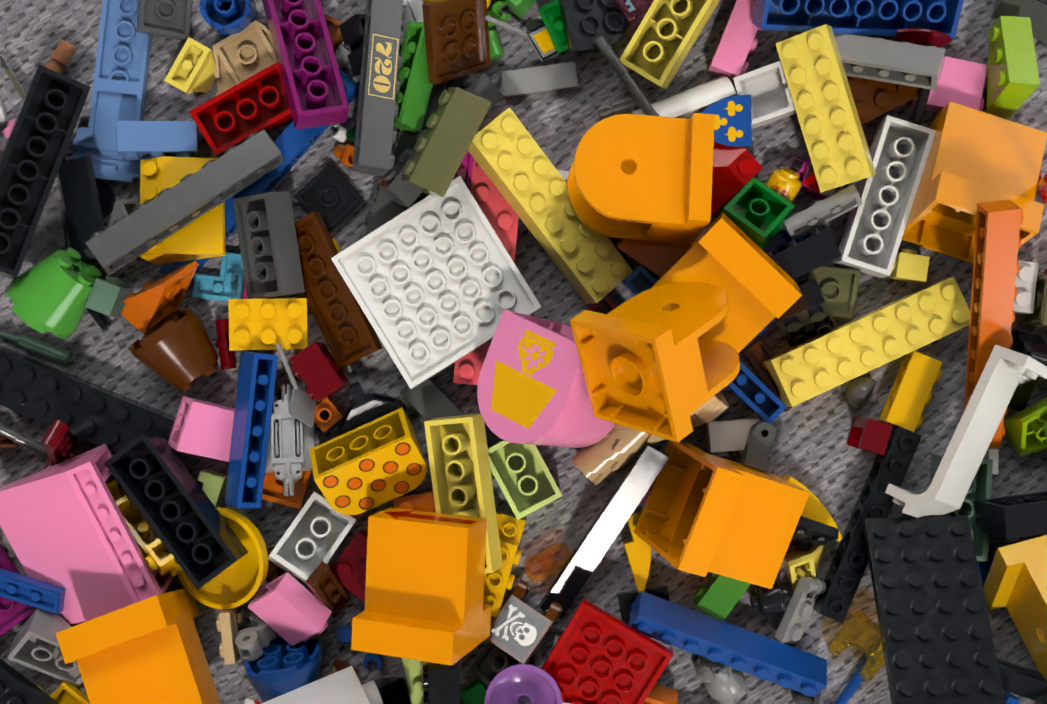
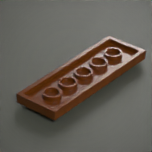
(330, 299)

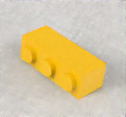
(911, 391)

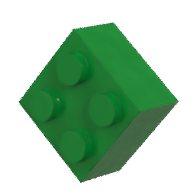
(758, 211)

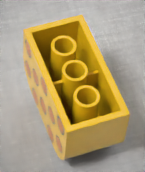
(369, 464)

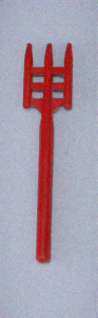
(1041, 186)

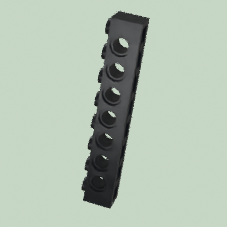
(851, 555)

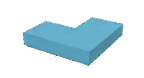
(223, 287)

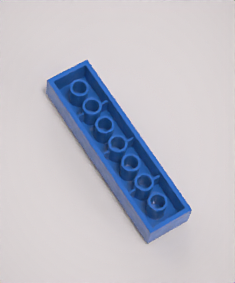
(858, 16)

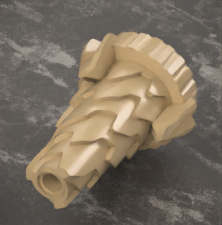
(625, 443)

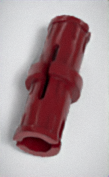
(227, 357)

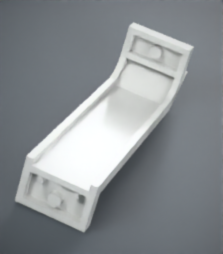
(971, 435)

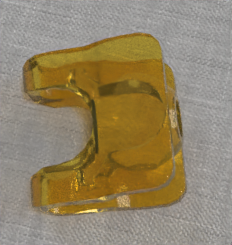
(864, 634)

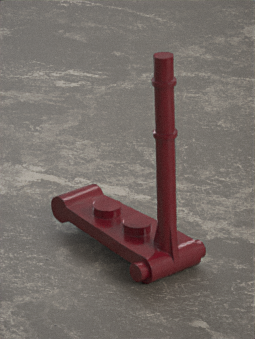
(59, 445)

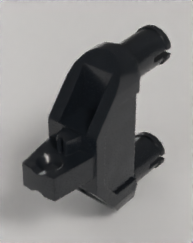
(366, 408)

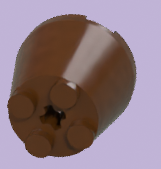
(178, 349)

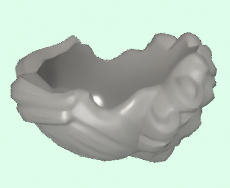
(720, 680)

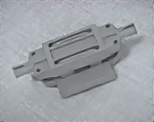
(288, 444)

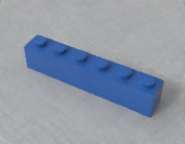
(251, 429)

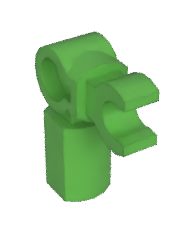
(495, 46)

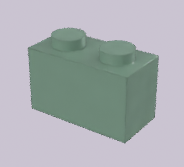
(108, 296)

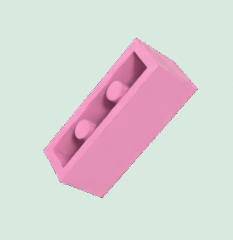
(735, 42)

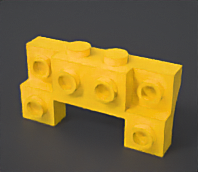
(151, 546)
(497, 582)

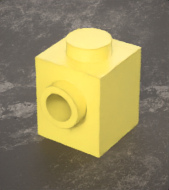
(910, 267)

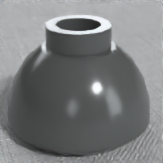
(859, 391)

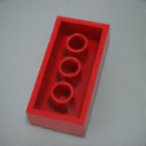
(243, 110)

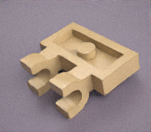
(227, 625)

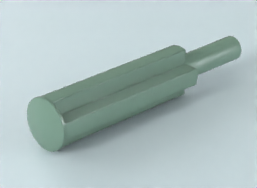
(39, 347)

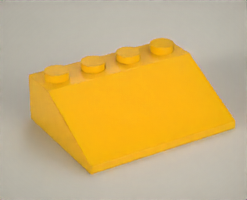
(195, 241)

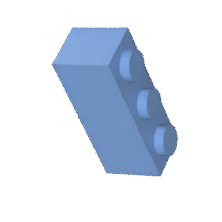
(156, 139)

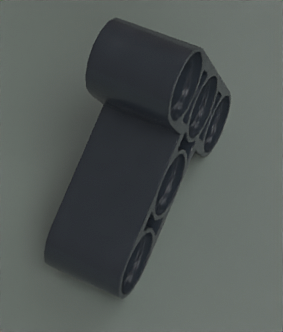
(1036, 348)

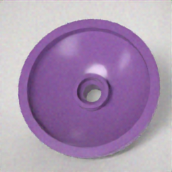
(523, 682)

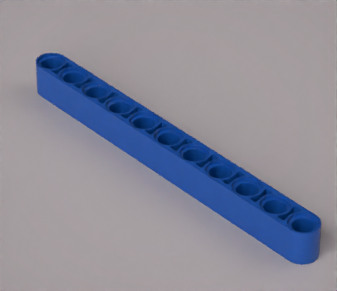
(292, 146)

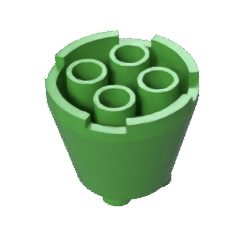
(54, 293)

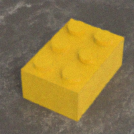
(264, 322)

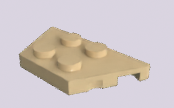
(243, 55)

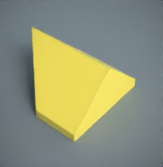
(802, 564)

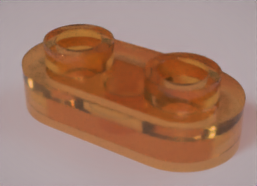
(549, 563)

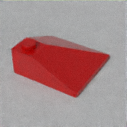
(731, 171)

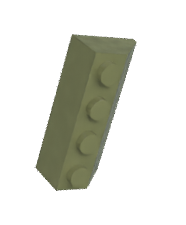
(445, 141)

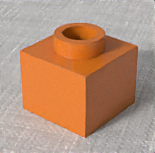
(335, 415)

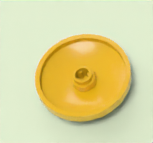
(244, 577)

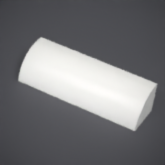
(693, 100)

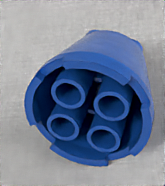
(284, 667)

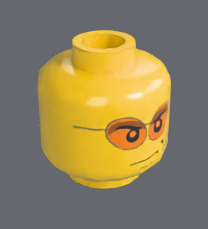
(785, 183)

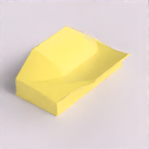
(192, 68)

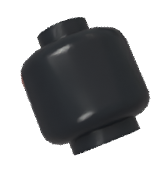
(769, 600)

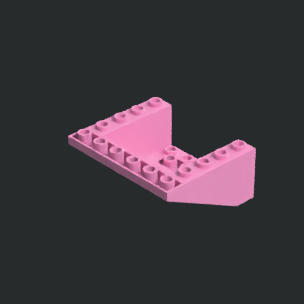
(76, 537)

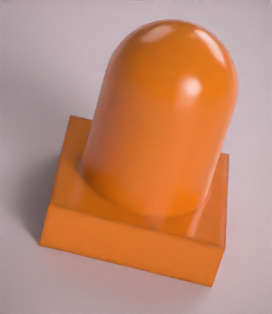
(345, 154)

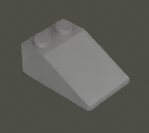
(39, 649)

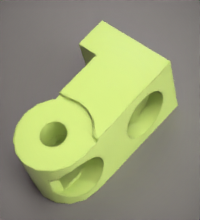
(214, 485)

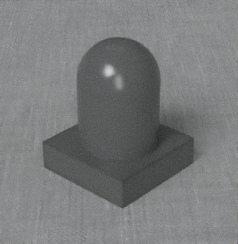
(799, 698)

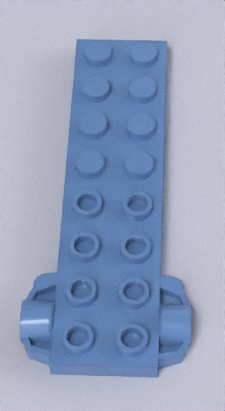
(116, 91)

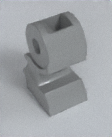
(253, 639)

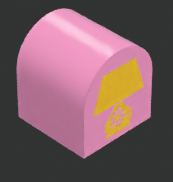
(536, 385)

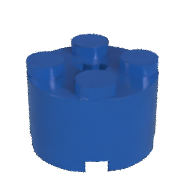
(228, 21)

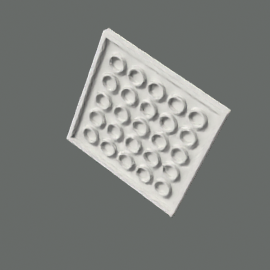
(434, 282)

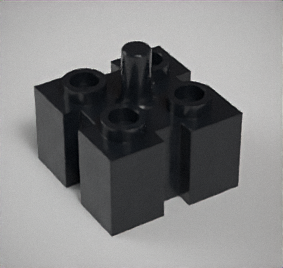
(352, 34)

